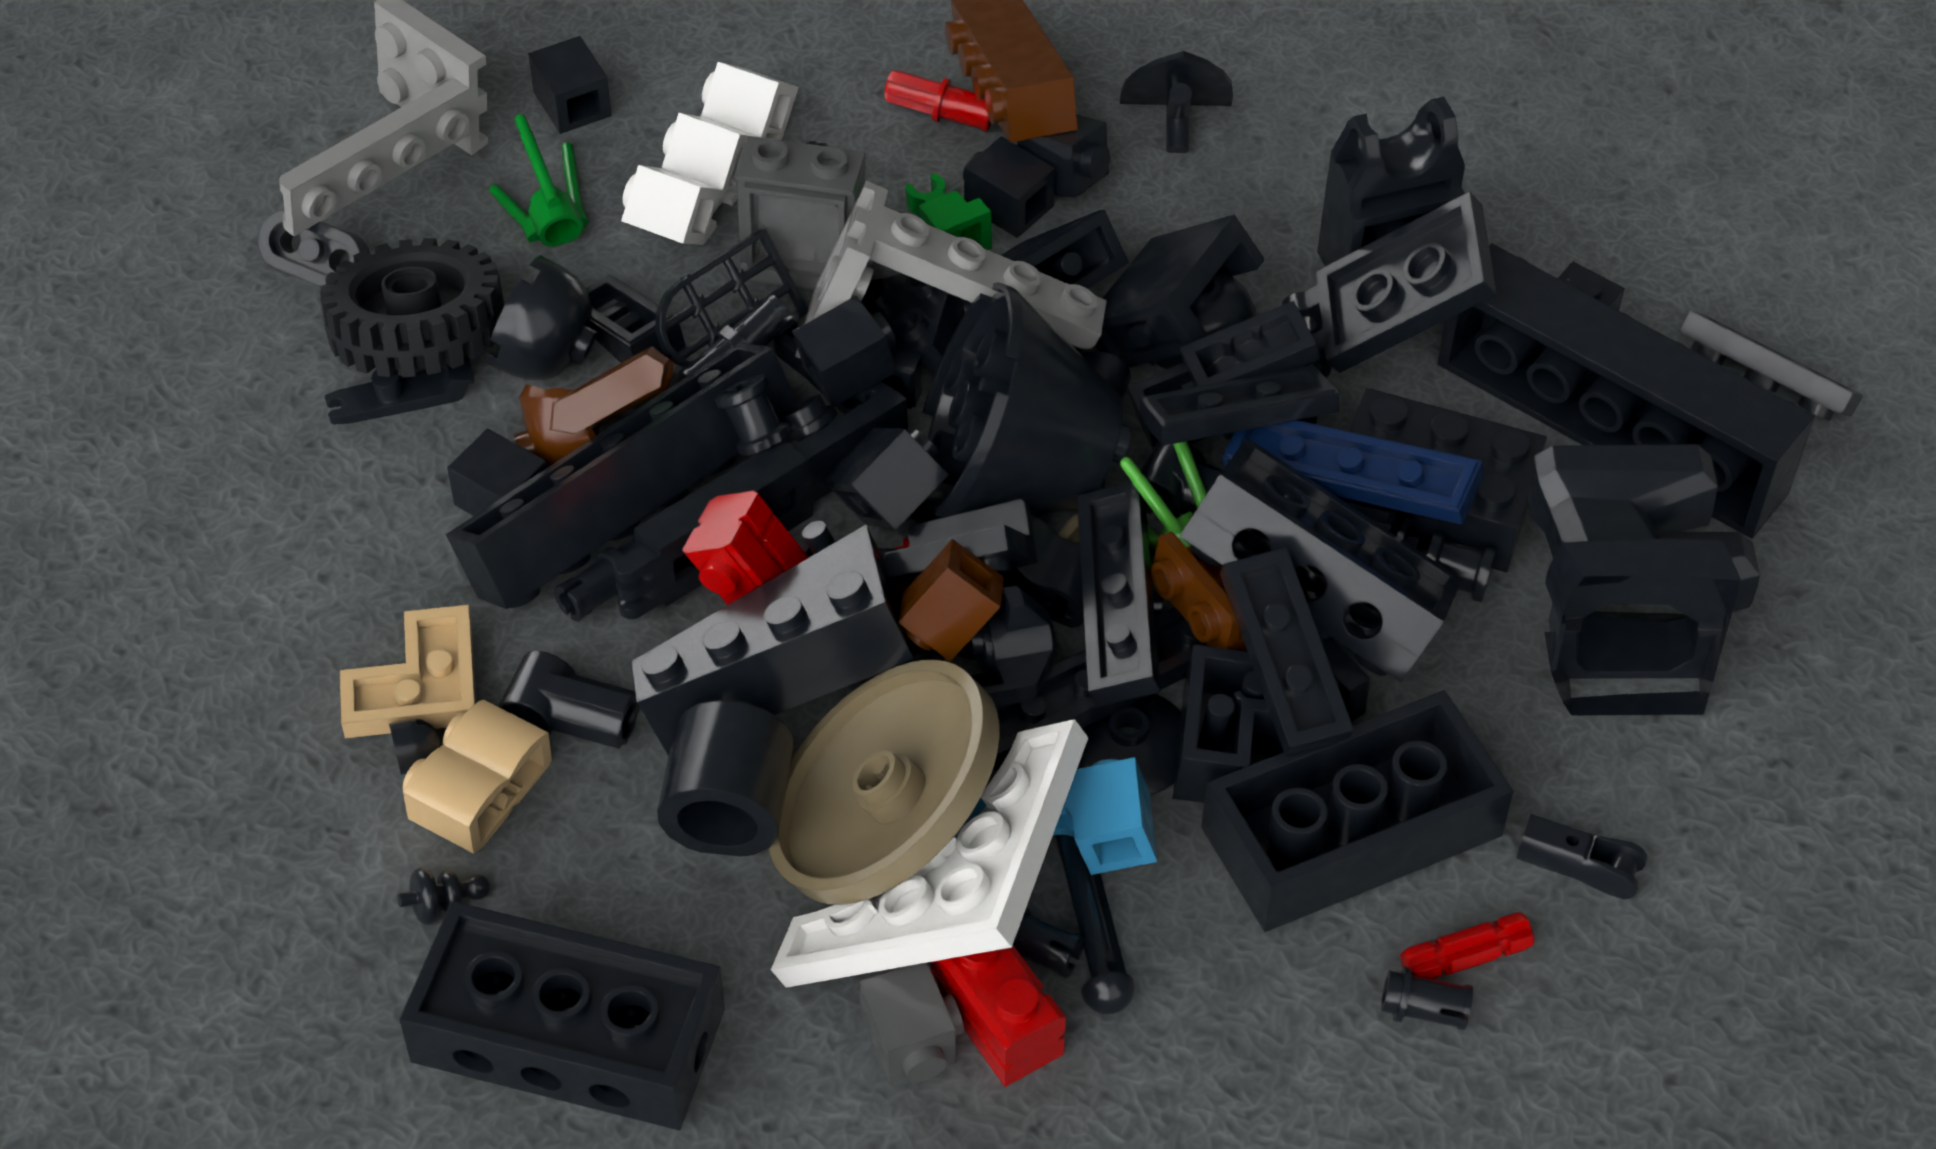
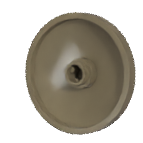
(885, 781)

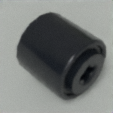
(726, 778)

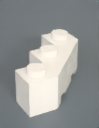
(705, 154)

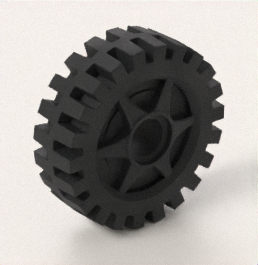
(412, 307)

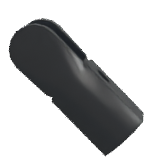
(1569, 854)

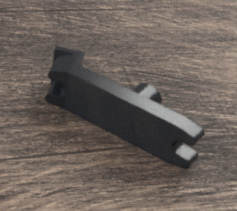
(399, 394)

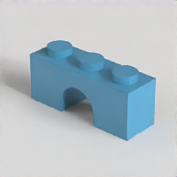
(1107, 816)

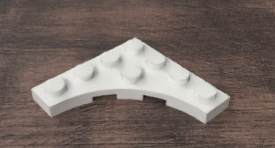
(967, 894)

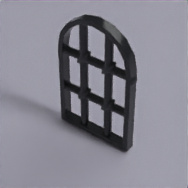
(736, 284)

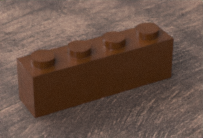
(1012, 67)

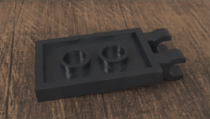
(1399, 285)

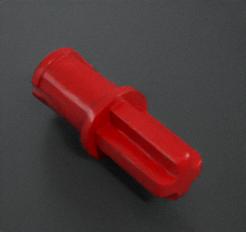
(936, 99)

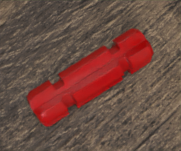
(1469, 947)

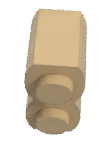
(476, 775)

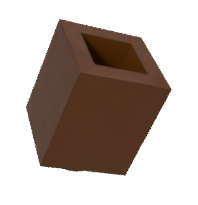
(950, 601)

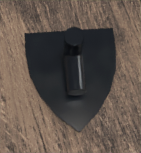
(1178, 83)

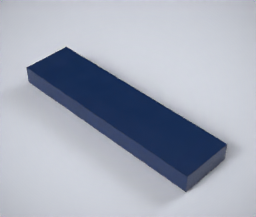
(1372, 468)

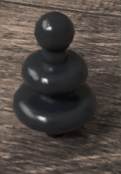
(427, 895)

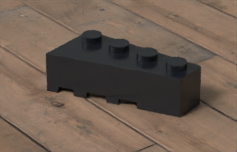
(783, 641)

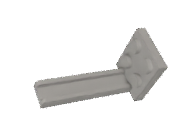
(440, 103)
(946, 263)

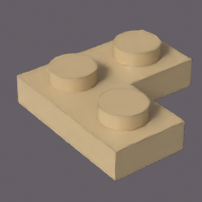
(430, 685)

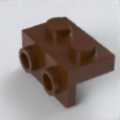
(1196, 593)

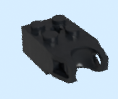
(1390, 180)

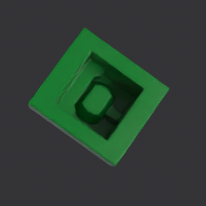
(951, 212)

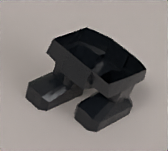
(1619, 540)

